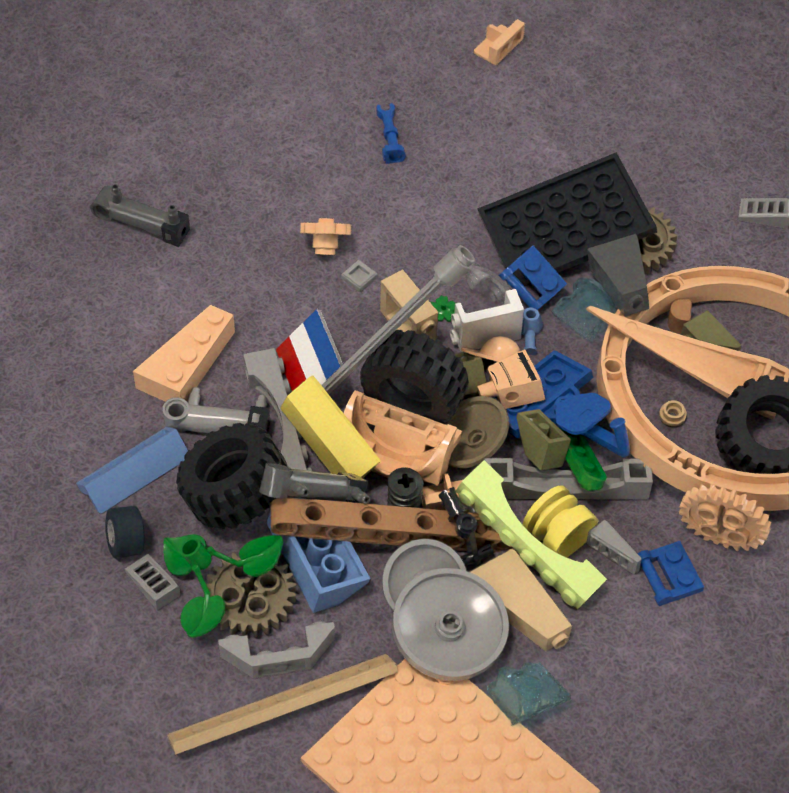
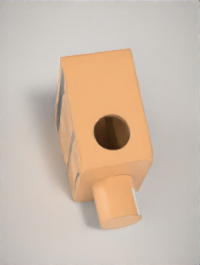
(513, 381)

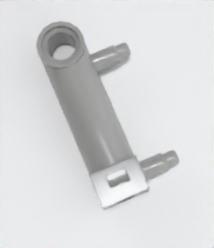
(207, 419)

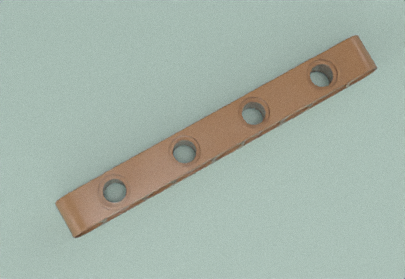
(388, 523)

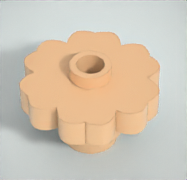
(325, 234)

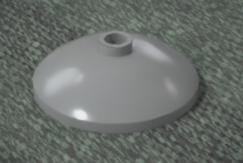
(413, 560)

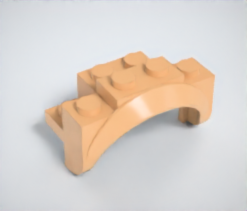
(403, 437)

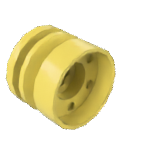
(560, 521)

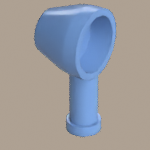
(530, 328)

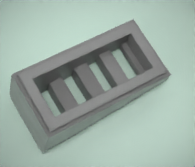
(772, 219)
(610, 544)
(164, 596)

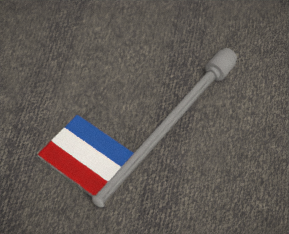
(313, 351)

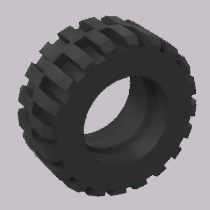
(416, 376)
(732, 429)
(225, 475)

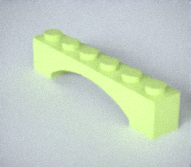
(570, 578)

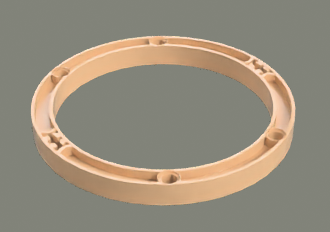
(647, 442)

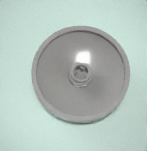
(450, 624)

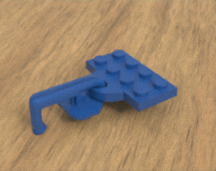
(571, 410)

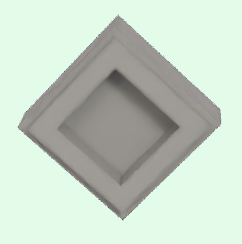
(359, 276)

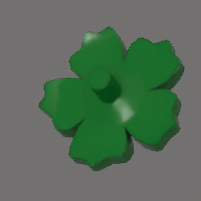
(444, 308)

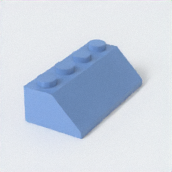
(323, 569)

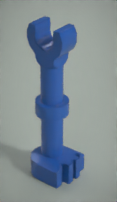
(393, 151)

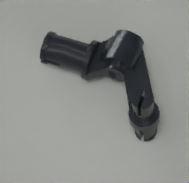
(465, 527)

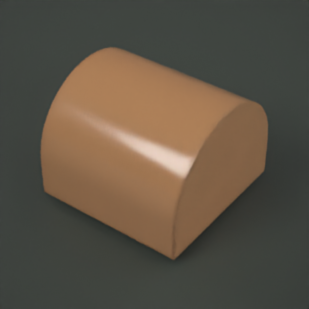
(679, 314)

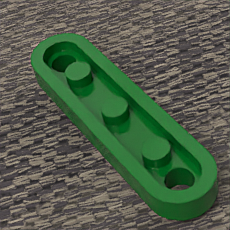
(584, 463)

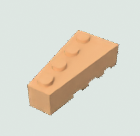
(186, 356)

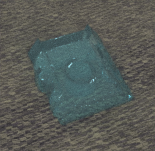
(573, 307)
(526, 691)

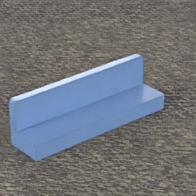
(134, 469)

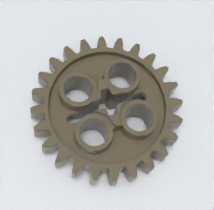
(659, 246)
(273, 600)

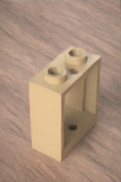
(397, 292)

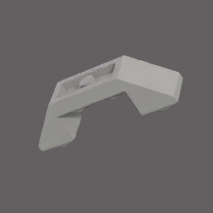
(267, 663)

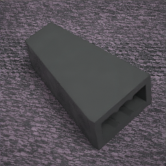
(621, 273)

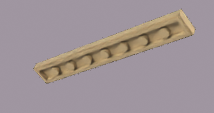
(281, 703)

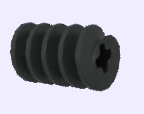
(405, 488)

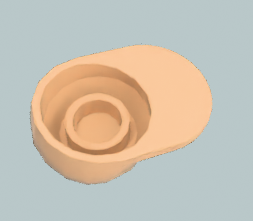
(495, 349)

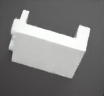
(477, 327)

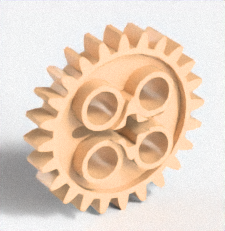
(732, 526)

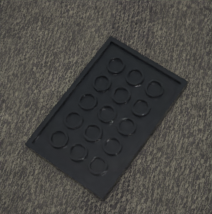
(568, 215)

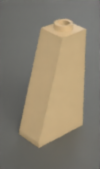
(526, 601)

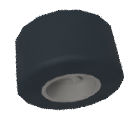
(124, 531)

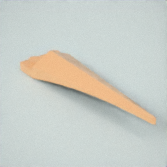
(709, 363)

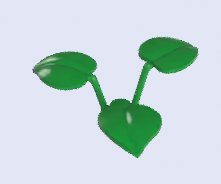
(191, 553)

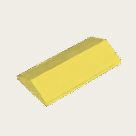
(328, 430)

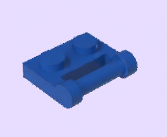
(538, 273)
(677, 570)

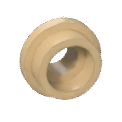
(673, 407)

